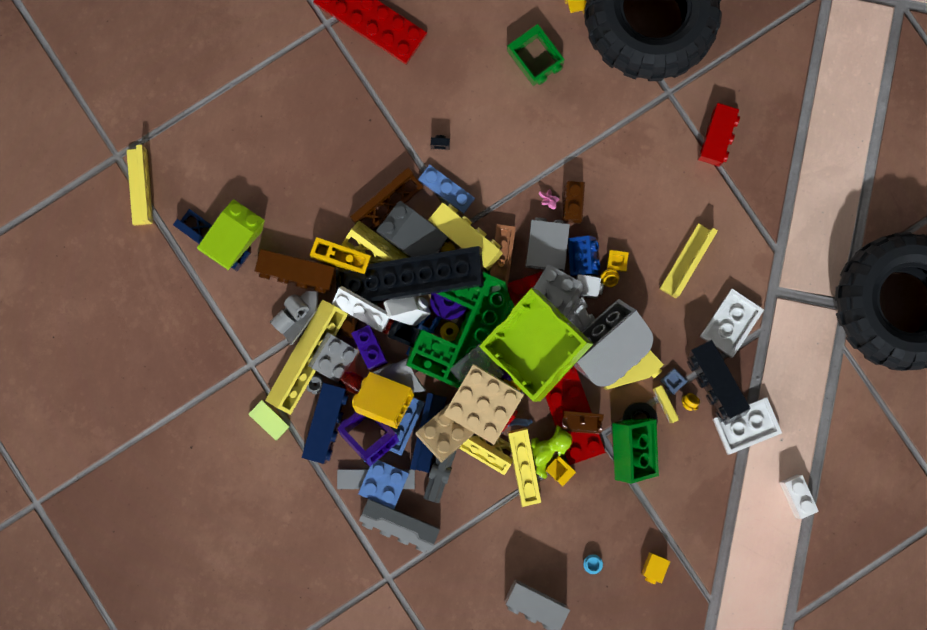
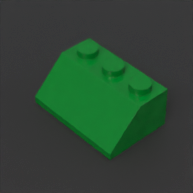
(635, 450)

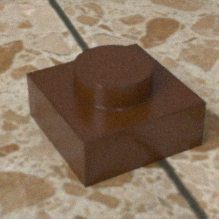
(348, 326)

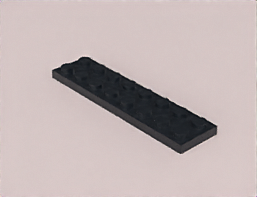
(416, 275)

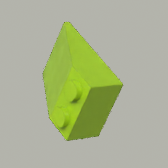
(231, 234)

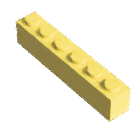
(296, 372)

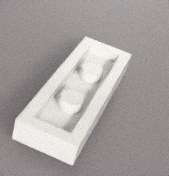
(361, 308)

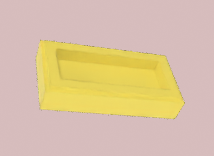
(665, 404)

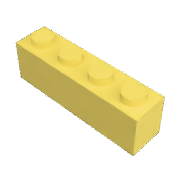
(464, 235)

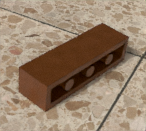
(295, 270)

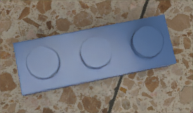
(446, 189)
(407, 425)

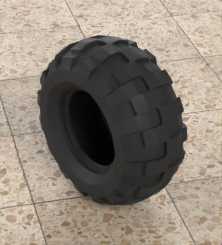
(647, 56)
(860, 301)

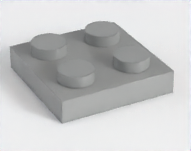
(333, 357)

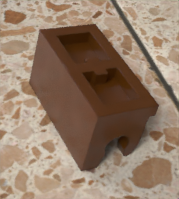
(582, 422)

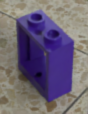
(366, 340)
(375, 451)

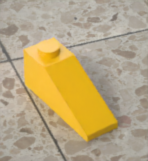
(339, 256)

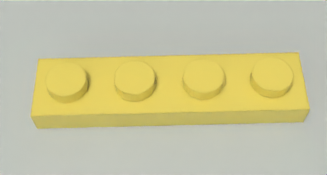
(524, 466)

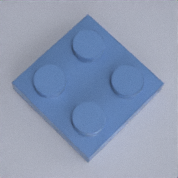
(383, 484)

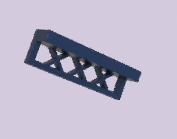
(197, 237)
(422, 455)

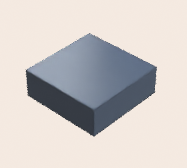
(673, 381)

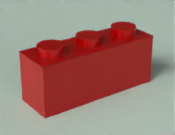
(719, 135)

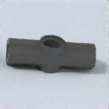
(438, 478)

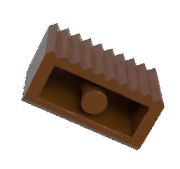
(573, 202)

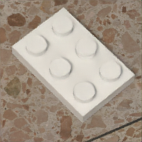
(732, 323)
(750, 429)

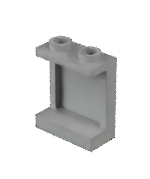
(547, 244)

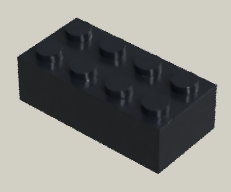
(718, 383)

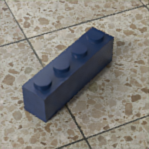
(324, 424)

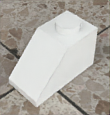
(407, 310)

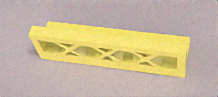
(139, 186)
(372, 241)
(688, 260)
(489, 455)

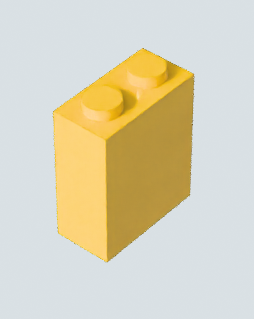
(382, 400)

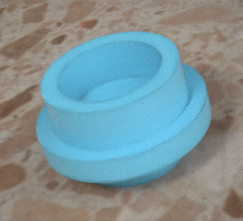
(593, 564)

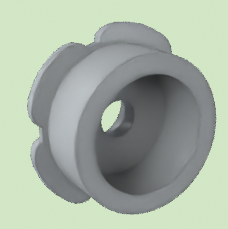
(315, 389)

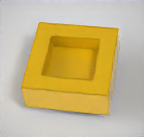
(617, 260)

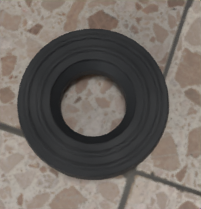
(640, 407)

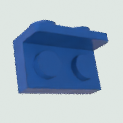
(583, 255)

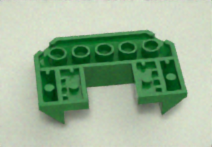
(487, 309)

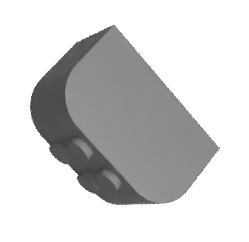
(618, 342)

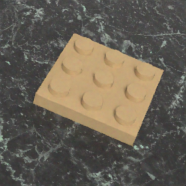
(483, 404)

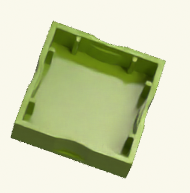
(536, 345)

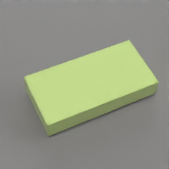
(269, 420)

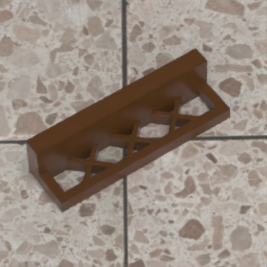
(385, 194)

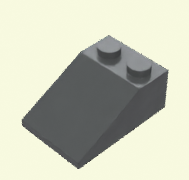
(411, 232)

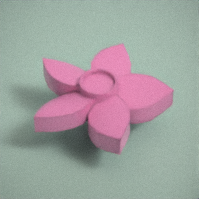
(549, 199)

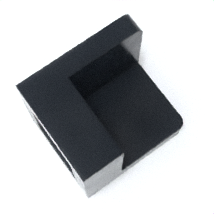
(403, 333)

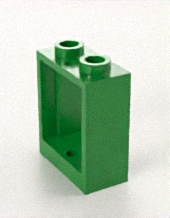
(523, 41)

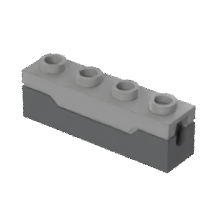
(399, 525)

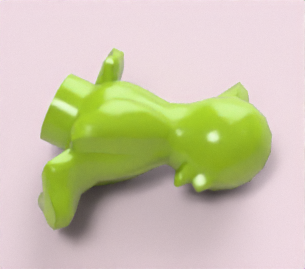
(544, 450)

